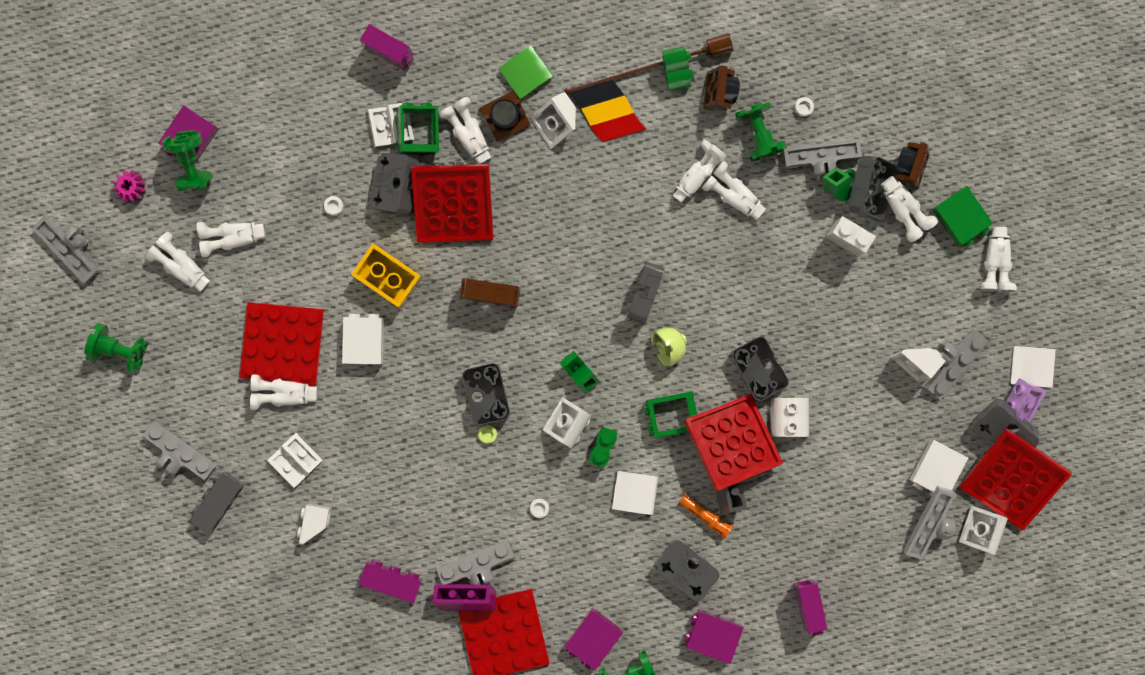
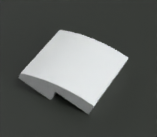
(384, 125)
(1033, 366)
(294, 460)
(635, 492)

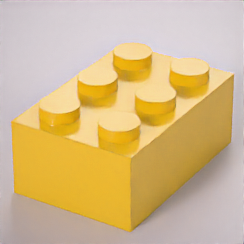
(386, 275)

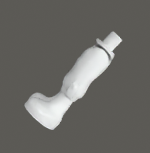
(470, 134)
(699, 171)
(737, 196)
(904, 203)
(234, 236)
(998, 257)
(181, 266)
(285, 393)

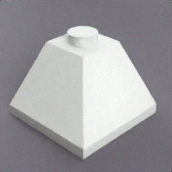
(555, 119)
(919, 363)

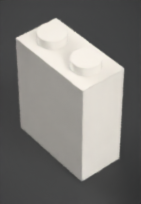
(850, 236)
(362, 339)
(937, 467)

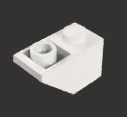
(314, 521)

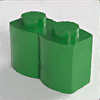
(677, 68)
(601, 452)

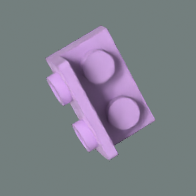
(1025, 399)

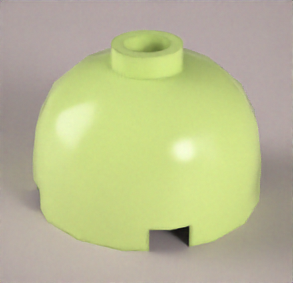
(670, 345)

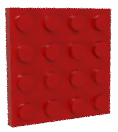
(452, 202)
(282, 343)
(733, 442)
(1015, 479)
(505, 638)

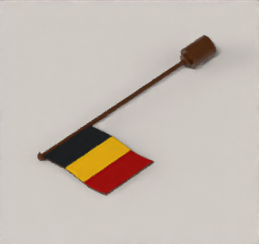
(608, 107)

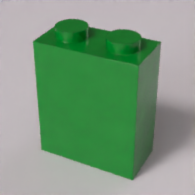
(963, 217)

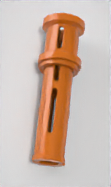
(713, 521)

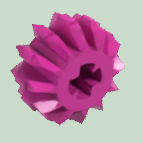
(122, 183)

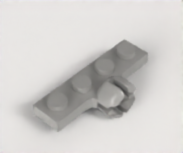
(822, 156)
(67, 247)
(955, 362)
(177, 453)
(932, 523)
(477, 565)

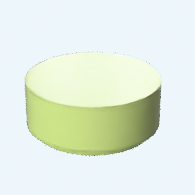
(487, 434)

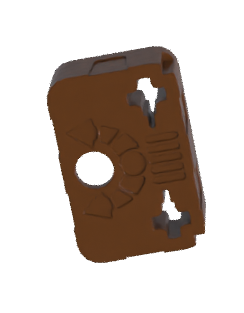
(490, 292)

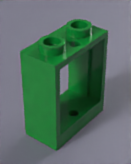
(418, 149)
(649, 410)

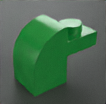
(839, 183)
(579, 372)

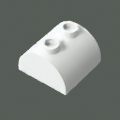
(789, 417)
(567, 423)
(983, 530)

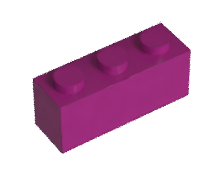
(391, 581)
(464, 597)

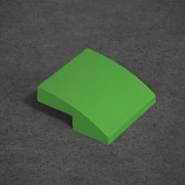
(526, 72)

